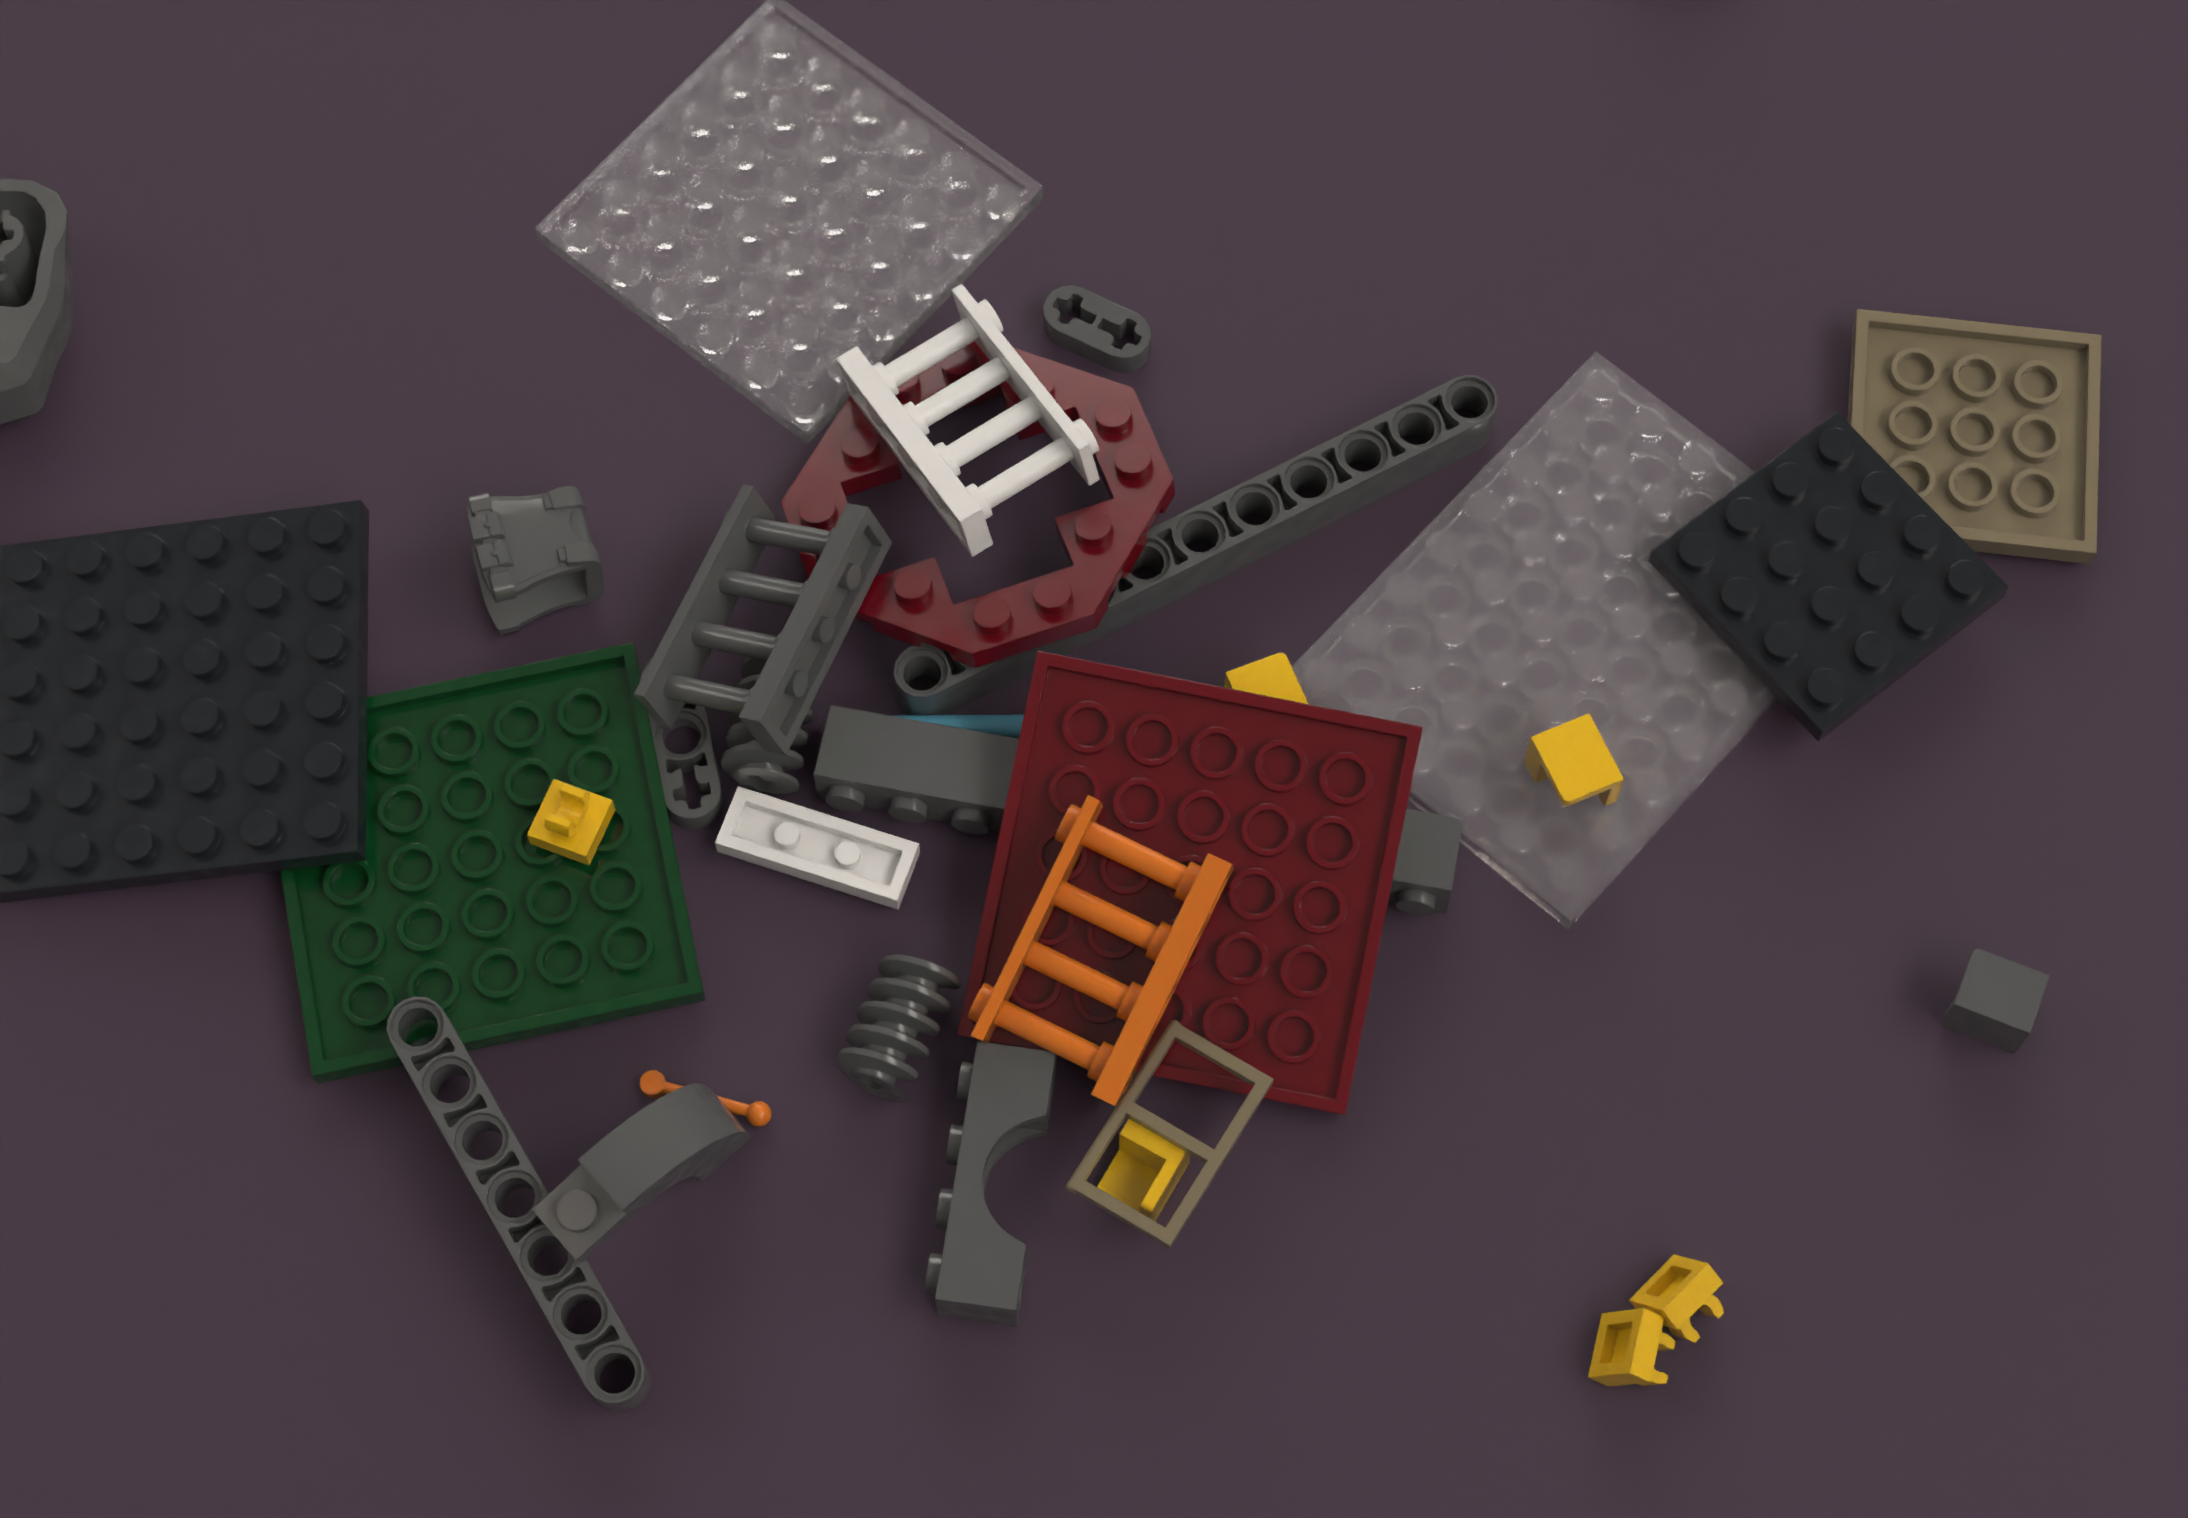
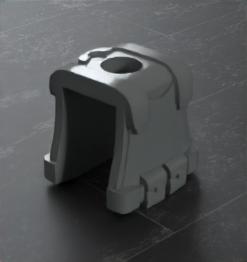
(533, 555)

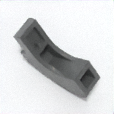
(649, 1152)

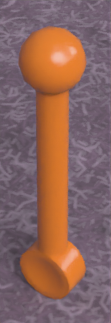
(655, 1085)

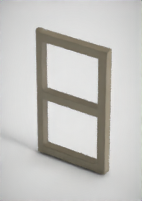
(1211, 1157)

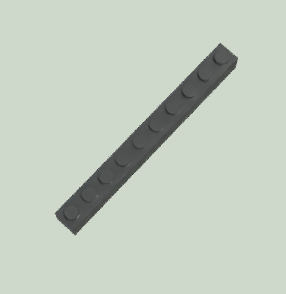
(965, 778)

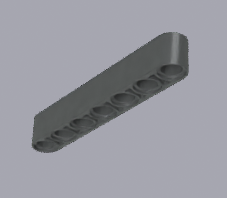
(496, 1178)

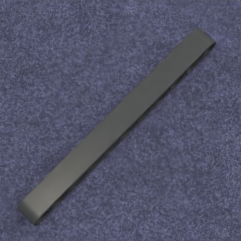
(1234, 541)

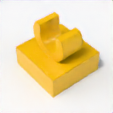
(571, 822)
(1678, 1292)
(1628, 1348)

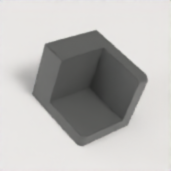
(1996, 1000)

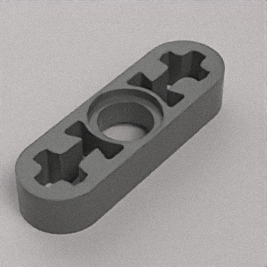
(706, 776)

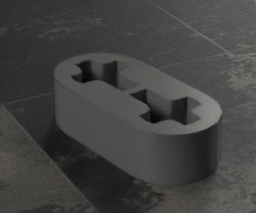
(1095, 332)

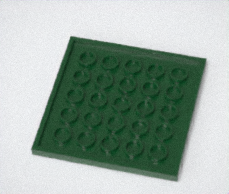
(459, 895)

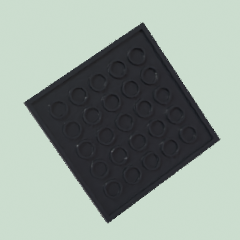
(184, 701)

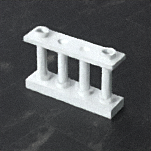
(938, 466)

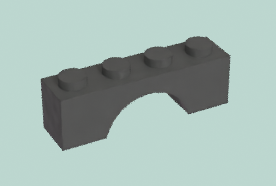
(982, 1264)

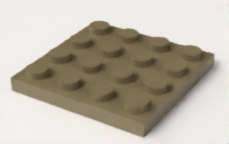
(1986, 426)

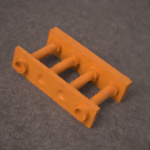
(1136, 1004)

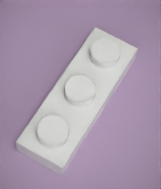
(817, 847)

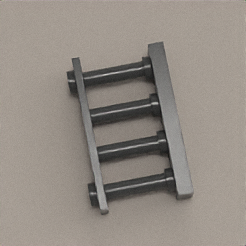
(808, 641)

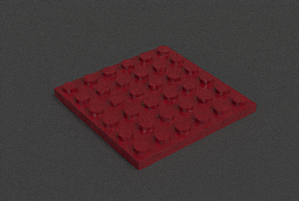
(1278, 788)

